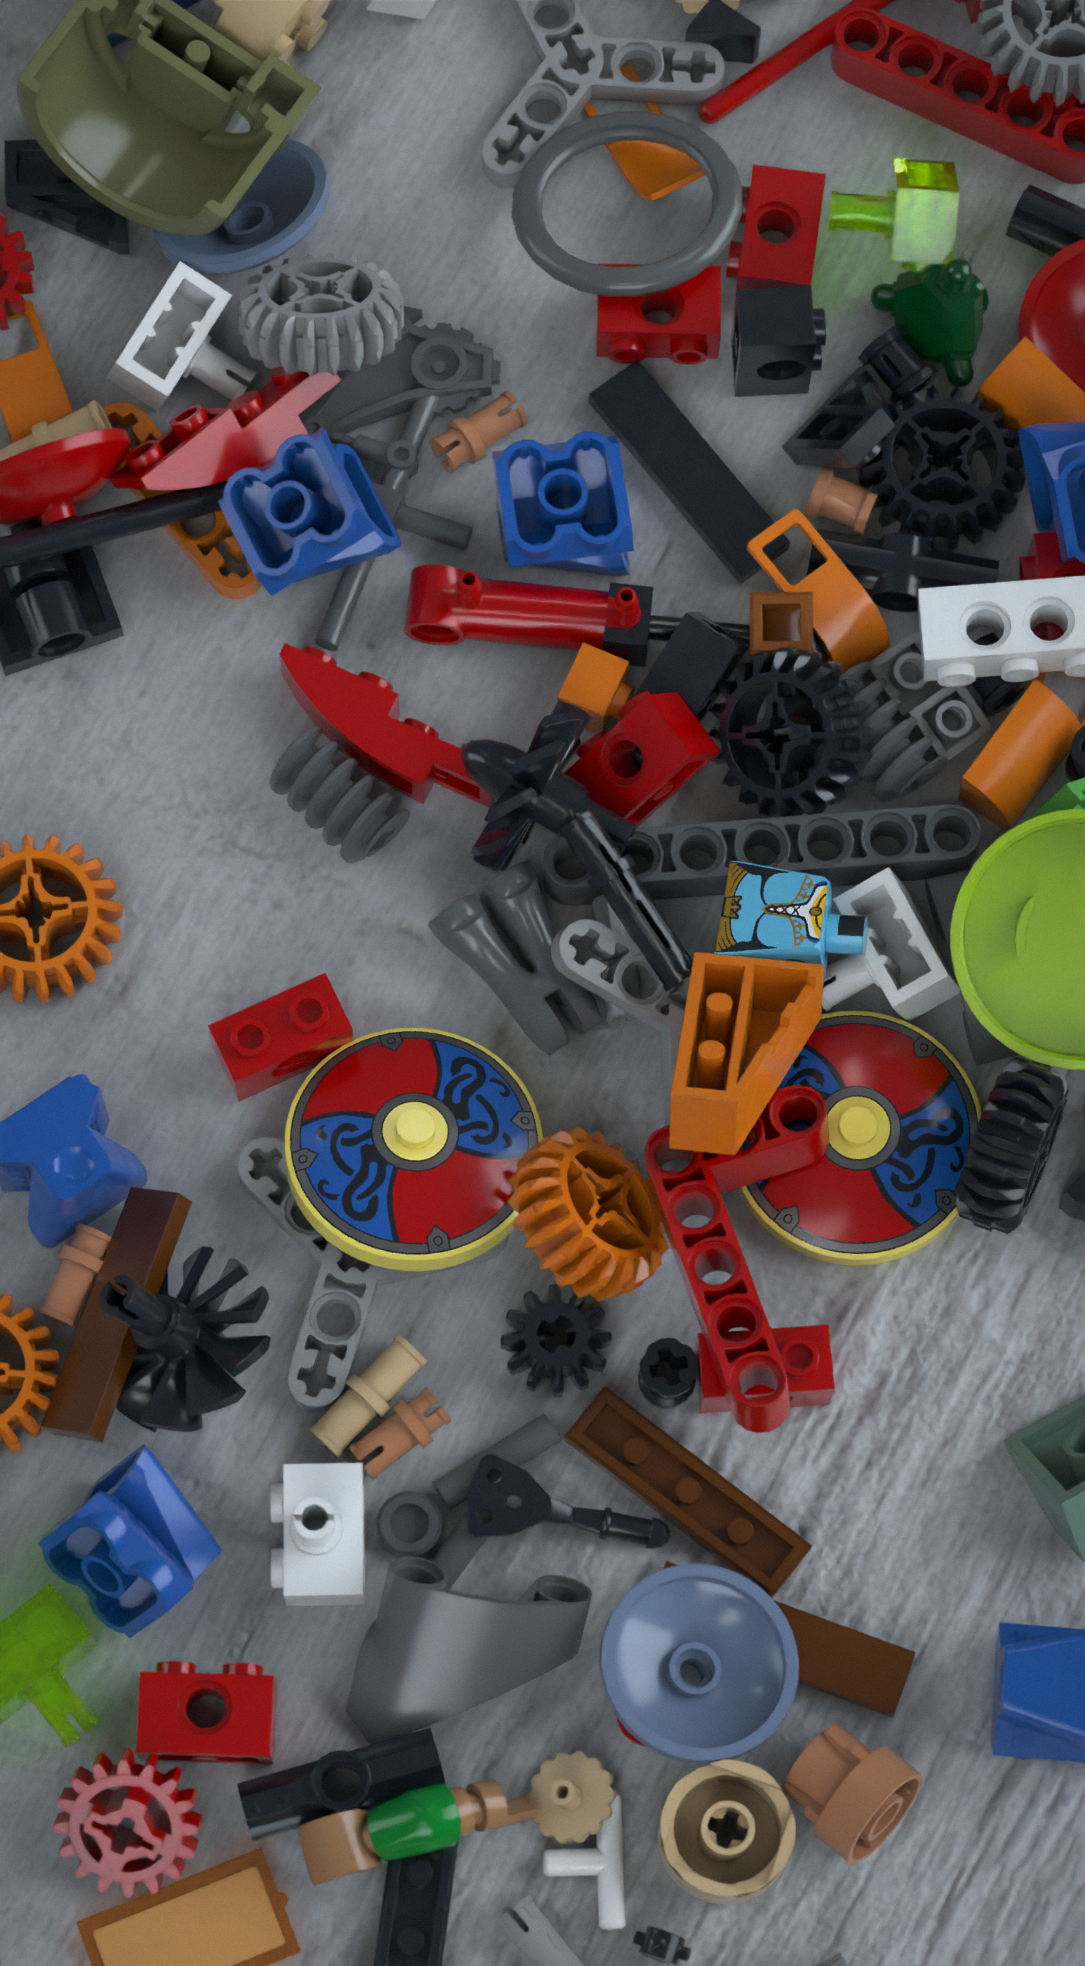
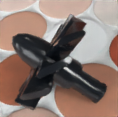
(534, 788)
(182, 1354)

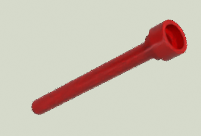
(778, 64)

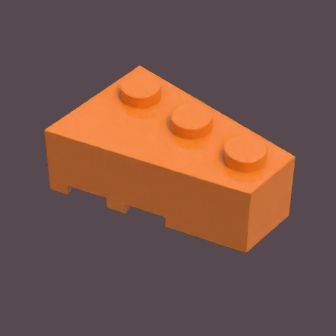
(737, 1044)

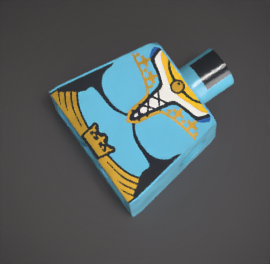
(784, 917)

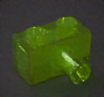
(914, 215)
(35, 1652)

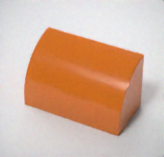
(1032, 390)
(1020, 757)

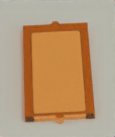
(203, 1920)

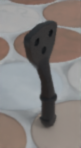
(540, 1508)

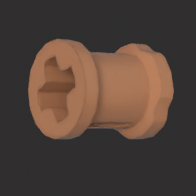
(841, 502)

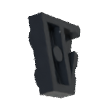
(47, 194)
(845, 427)

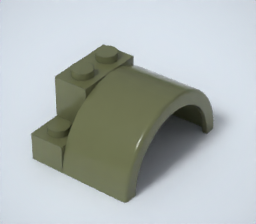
(158, 126)

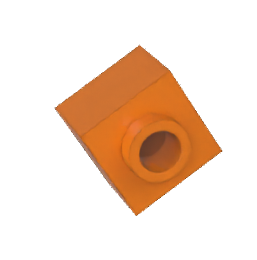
(597, 686)

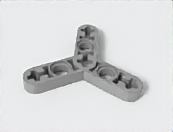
(602, 81)
(587, 974)
(332, 1284)

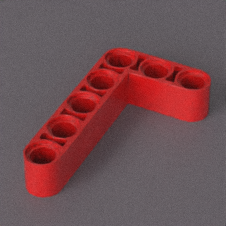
(954, 71)
(716, 1247)

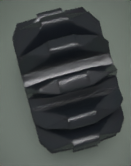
(564, 1361)

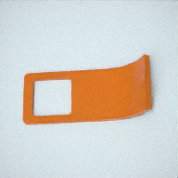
(650, 166)
(31, 385)
(842, 609)

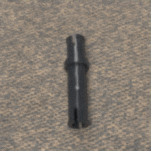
(628, 898)

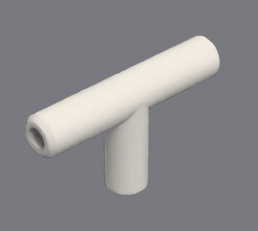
(604, 1861)

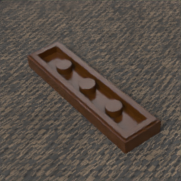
(102, 1344)
(687, 1492)
(847, 1661)

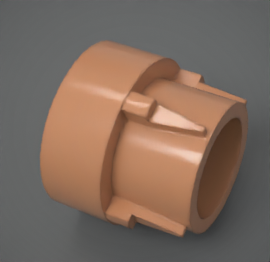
(851, 1792)

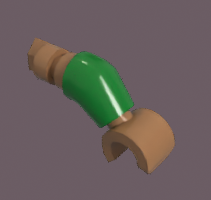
(406, 1827)

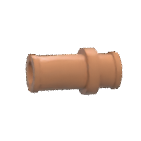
(472, 435)
(75, 1275)
(400, 1432)

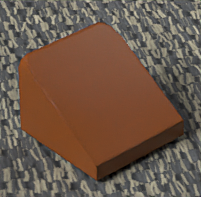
(780, 621)

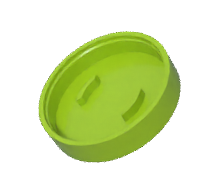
(1023, 939)

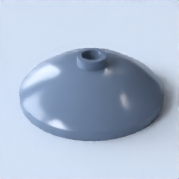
(266, 221)
(723, 1630)

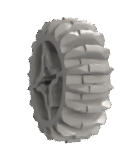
(1052, 61)
(321, 315)

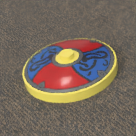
(895, 1146)
(409, 1148)

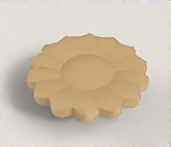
(571, 1797)

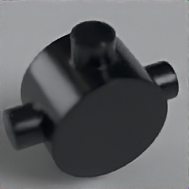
(662, 1946)

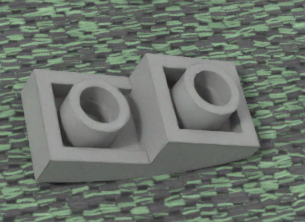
(941, 711)

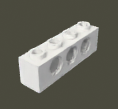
(1013, 611)

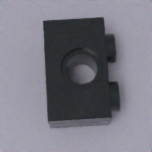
(776, 341)

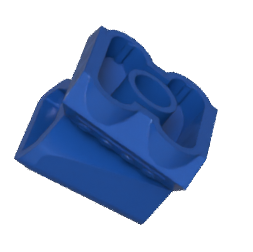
(1056, 482)
(564, 505)
(306, 512)
(65, 1160)
(131, 1544)
(1039, 1693)

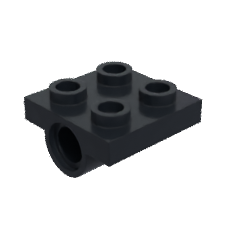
(53, 607)

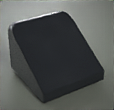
(726, 31)

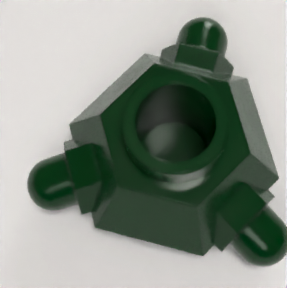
(940, 313)

